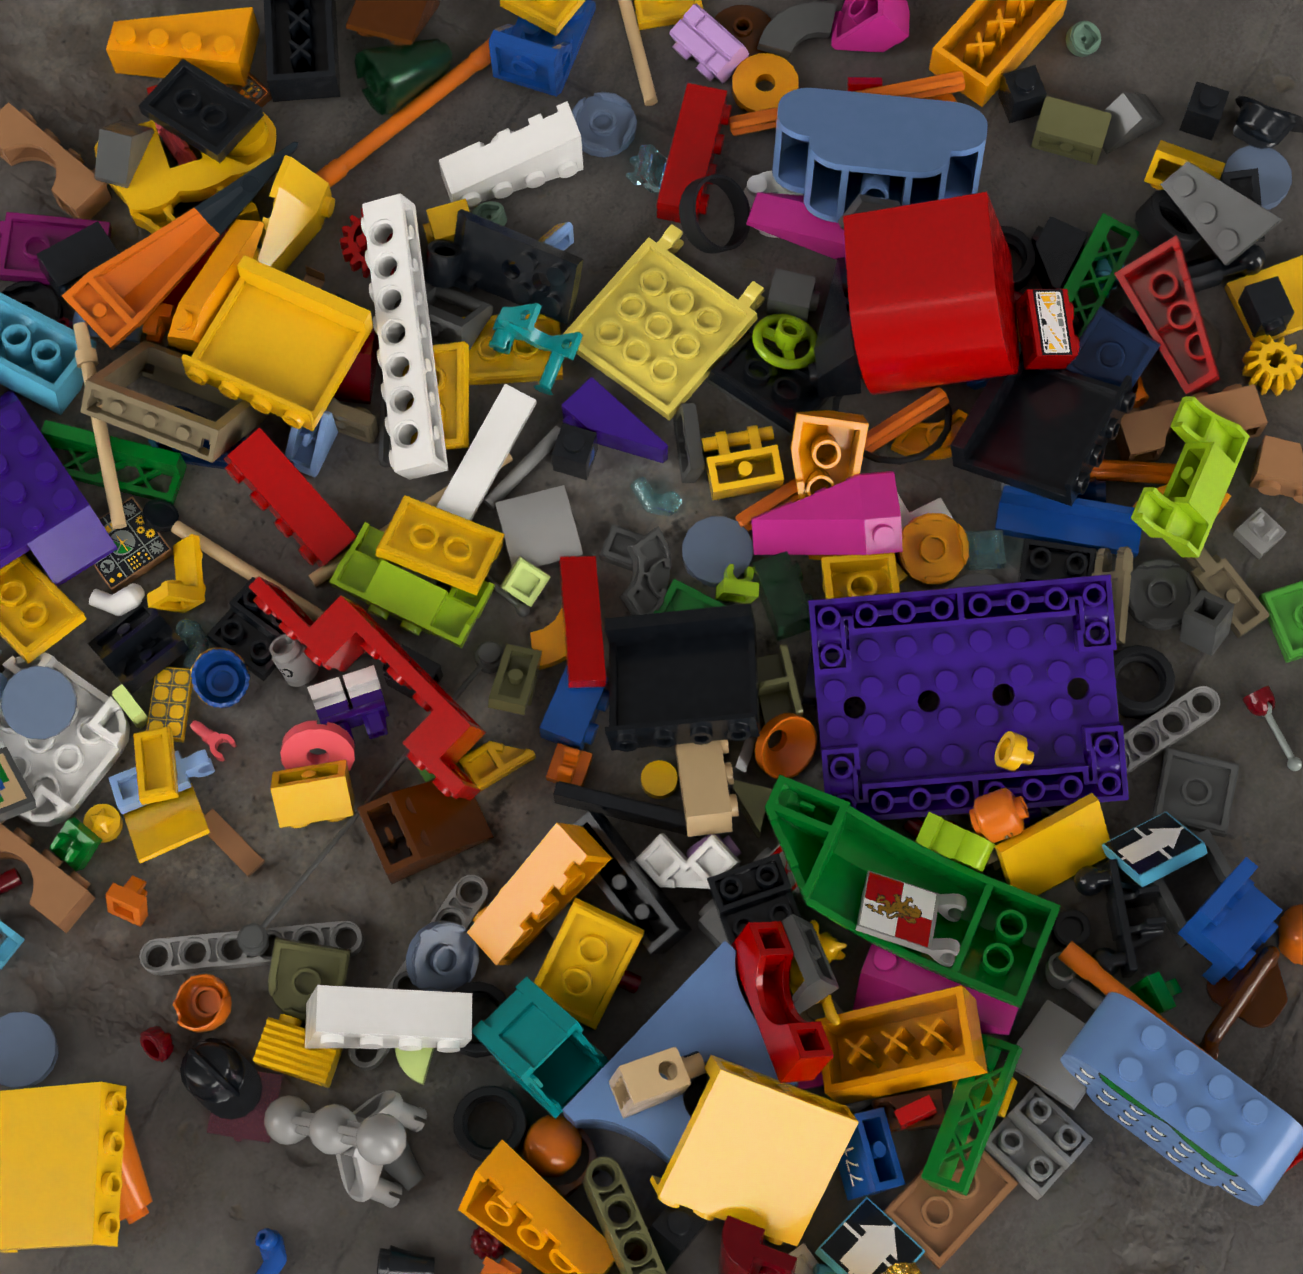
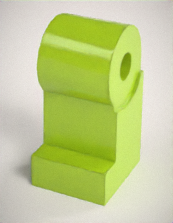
(955, 842)

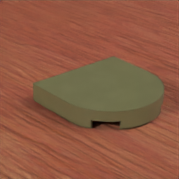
(299, 968)

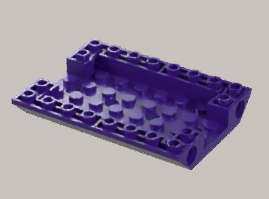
(962, 646)

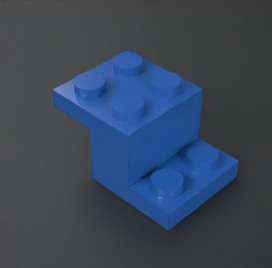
(1231, 924)

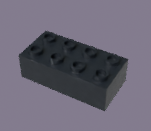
(301, 49)

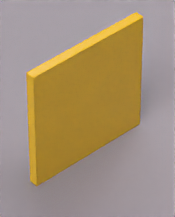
(166, 825)

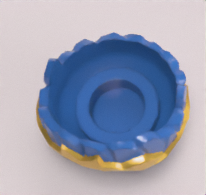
(220, 677)

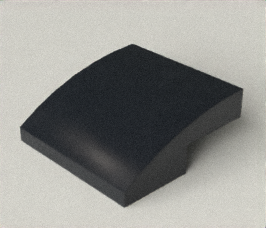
(138, 646)

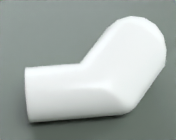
(120, 602)

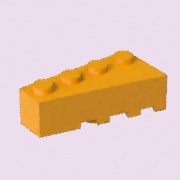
(538, 892)

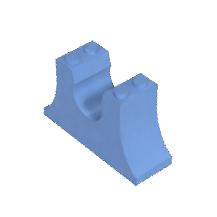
(701, 1017)

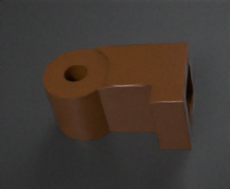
(895, 1102)

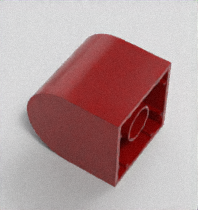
(931, 294)

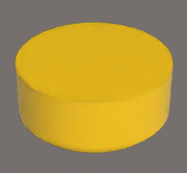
(659, 779)

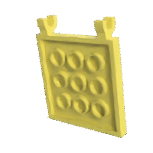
(662, 325)

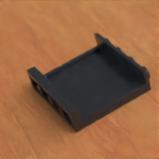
(1042, 430)
(682, 677)

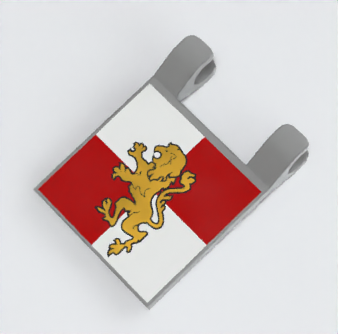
(908, 916)

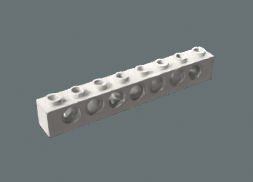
(428, 452)

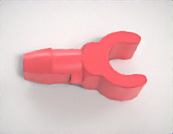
(212, 738)

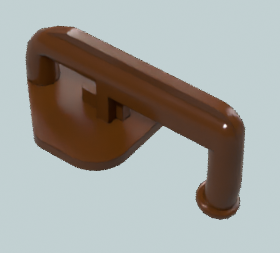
(1253, 995)

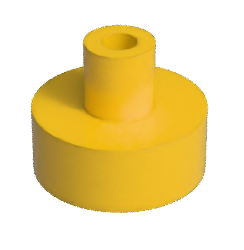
(1013, 751)

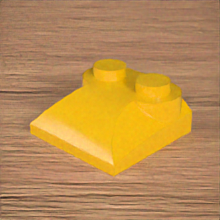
(859, 575)

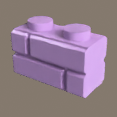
(708, 44)

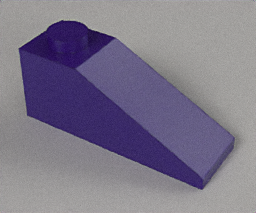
(615, 425)

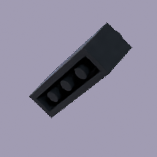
(633, 890)

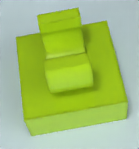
(735, 589)

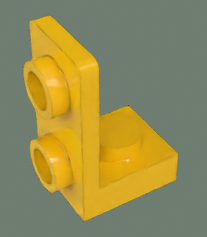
(188, 588)

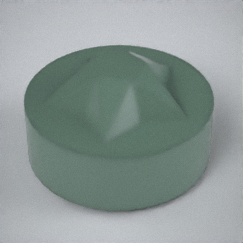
(1083, 38)
(491, 211)

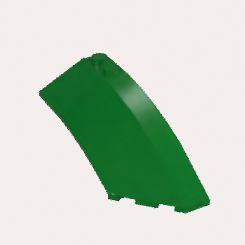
(835, 847)

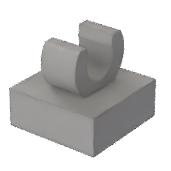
(1259, 533)

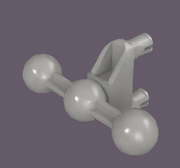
(359, 1138)

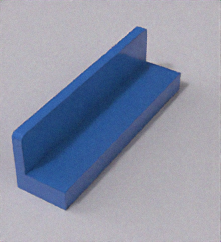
(1083, 524)

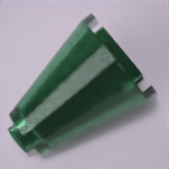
(400, 72)

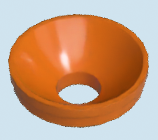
(793, 750)

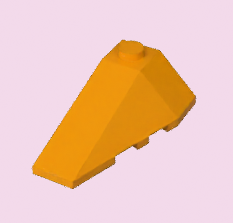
(213, 285)
(826, 450)

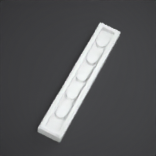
(485, 456)

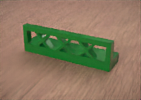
(1084, 266)
(125, 454)
(961, 1115)

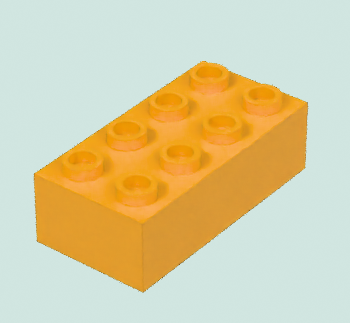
(992, 41)
(904, 1046)

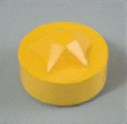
(104, 822)

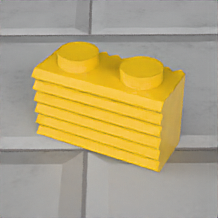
(285, 1052)

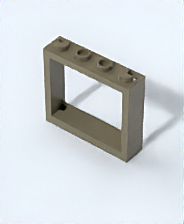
(158, 419)

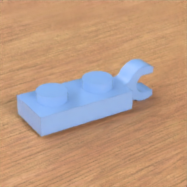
(125, 784)

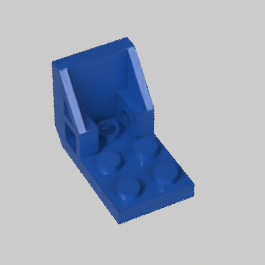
(536, 57)

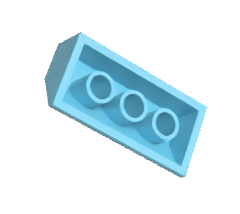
(38, 356)

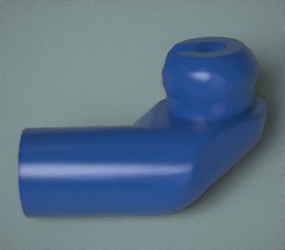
(272, 1251)

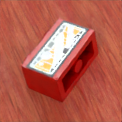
(1046, 329)

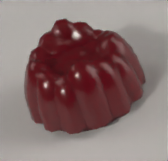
(157, 1043)
(486, 1245)

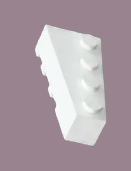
(515, 159)
(387, 1019)

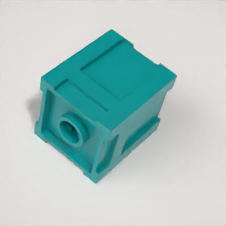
(540, 1046)

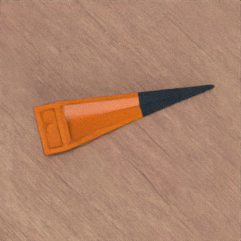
(134, 283)

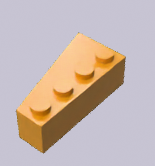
(213, 41)
(533, 1217)

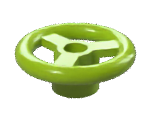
(788, 333)

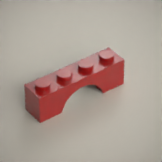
(763, 964)

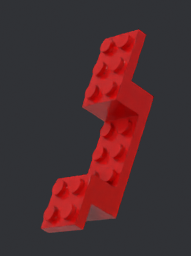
(342, 638)

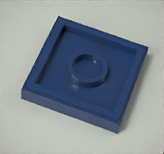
(1112, 350)

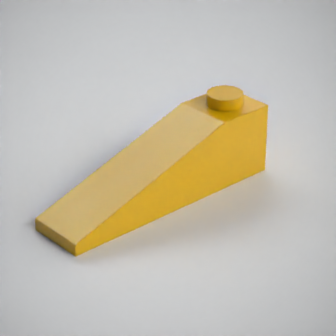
(297, 214)

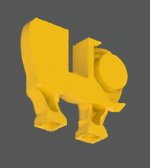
(159, 188)

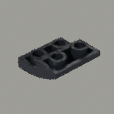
(1054, 561)
(248, 632)
(752, 894)

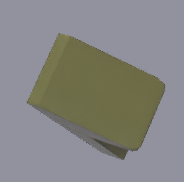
(515, 679)
(752, 803)

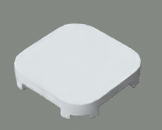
(69, 765)

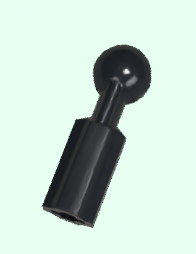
(1209, 271)

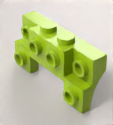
(1198, 480)
(405, 595)

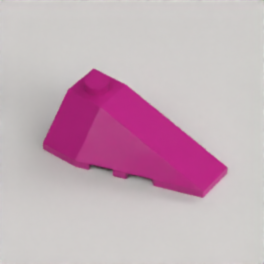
(870, 25)
(789, 219)
(841, 520)
(892, 978)

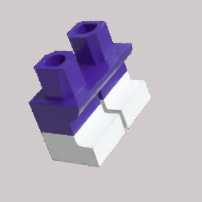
(366, 699)

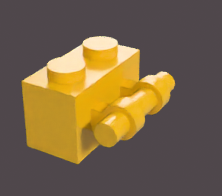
(743, 470)

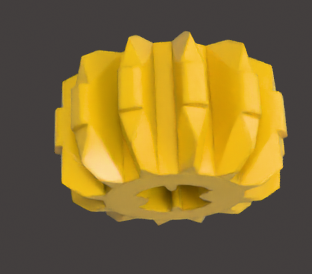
(1268, 352)

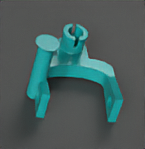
(512, 326)

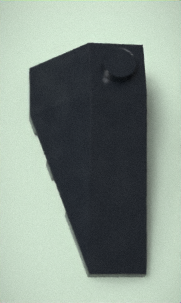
(836, 361)

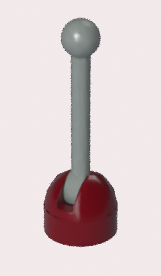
(1262, 704)

